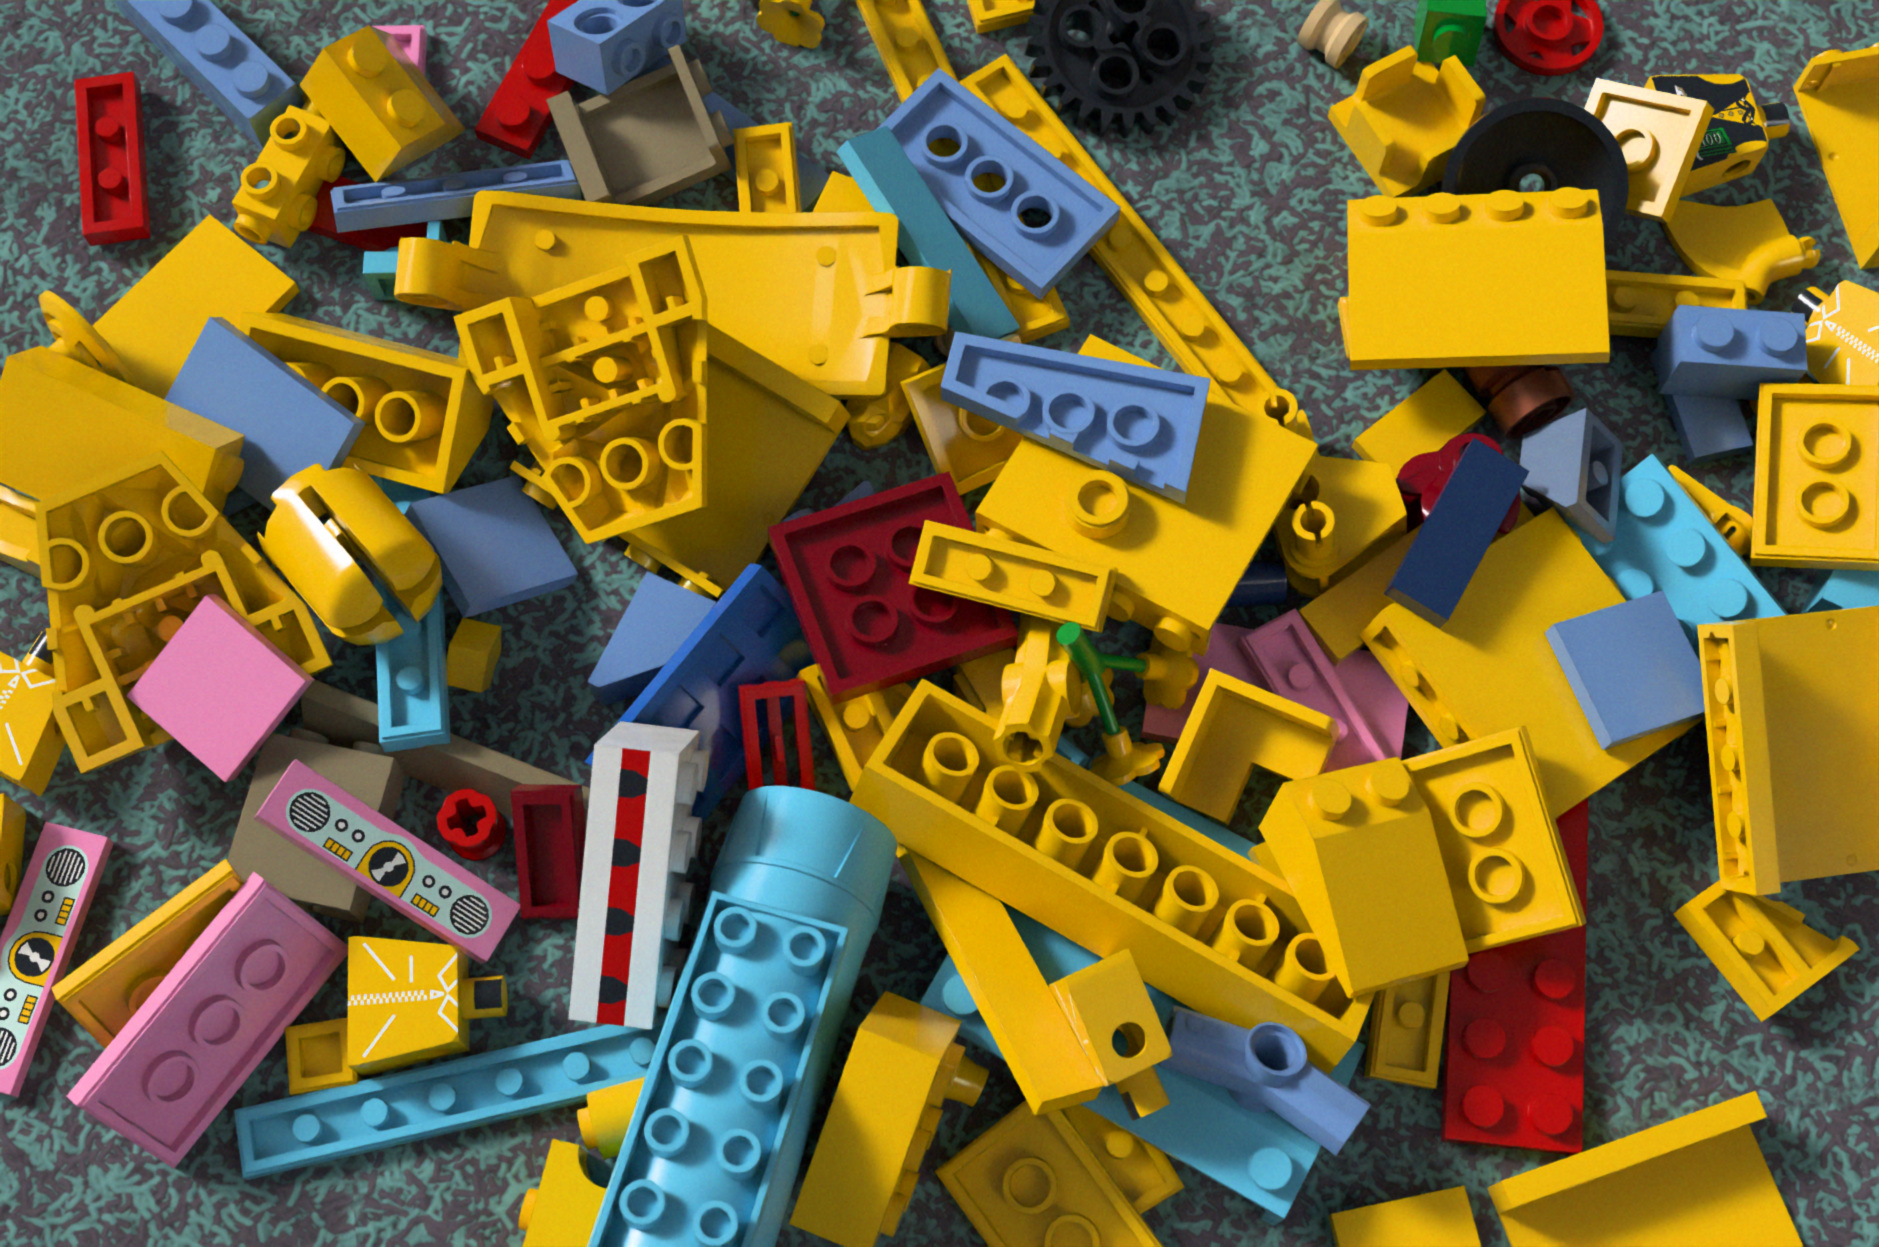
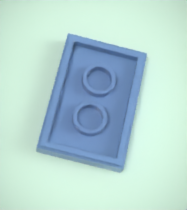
(258, 395)

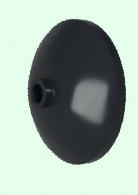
(1544, 139)

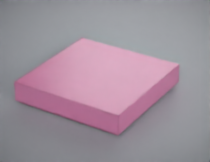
(220, 687)

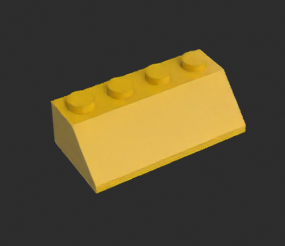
(416, 403)

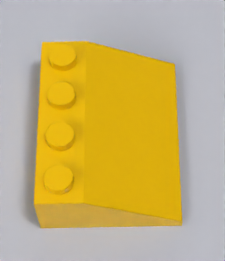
(1477, 280)

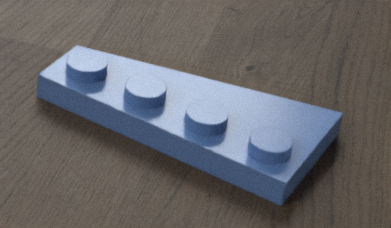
(1096, 409)

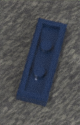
(1456, 533)

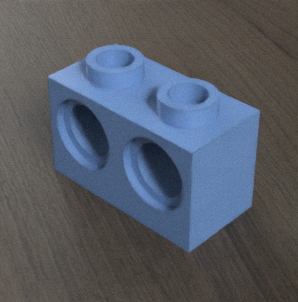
(614, 39)

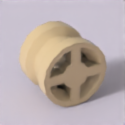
(1332, 31)

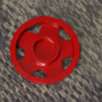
(1547, 31)

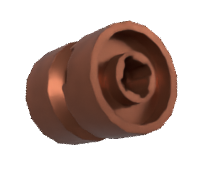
(1521, 395)

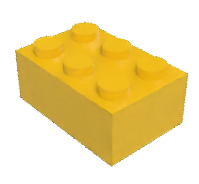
(880, 1123)

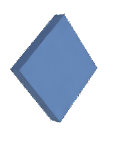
(492, 545)
(1630, 669)

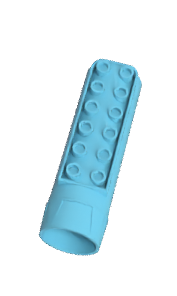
(751, 1026)

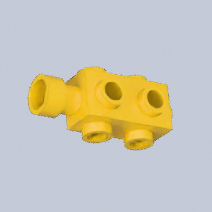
(295, 176)

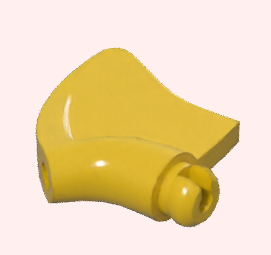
(1739, 244)

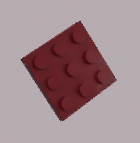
(854, 594)

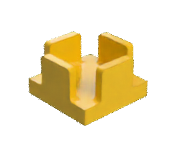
(1407, 119)

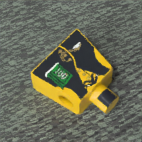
(1737, 129)

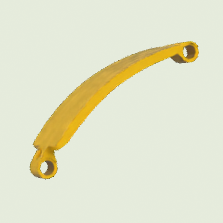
(792, 286)

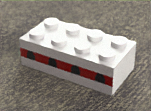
(636, 873)

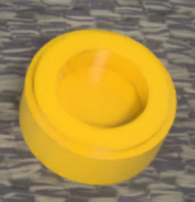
(1097, 504)

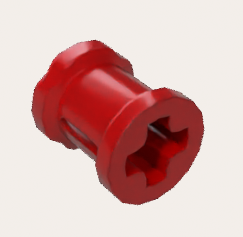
(452, 823)

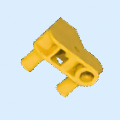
(1343, 513)

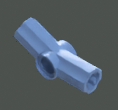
(1264, 1073)

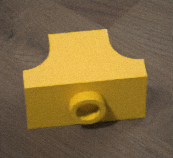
(565, 1203)

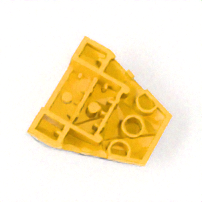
(606, 387)
(123, 575)

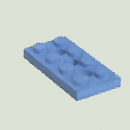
(1032, 179)

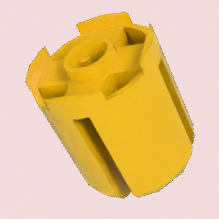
(322, 557)

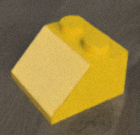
(378, 101)

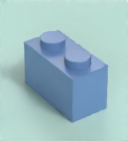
(1729, 351)

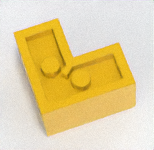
(1238, 729)

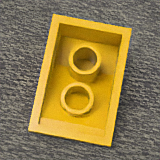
(1367, 874)

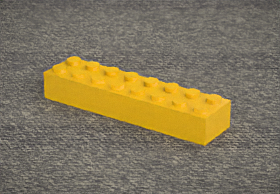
(1107, 873)

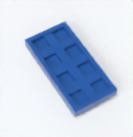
(742, 640)

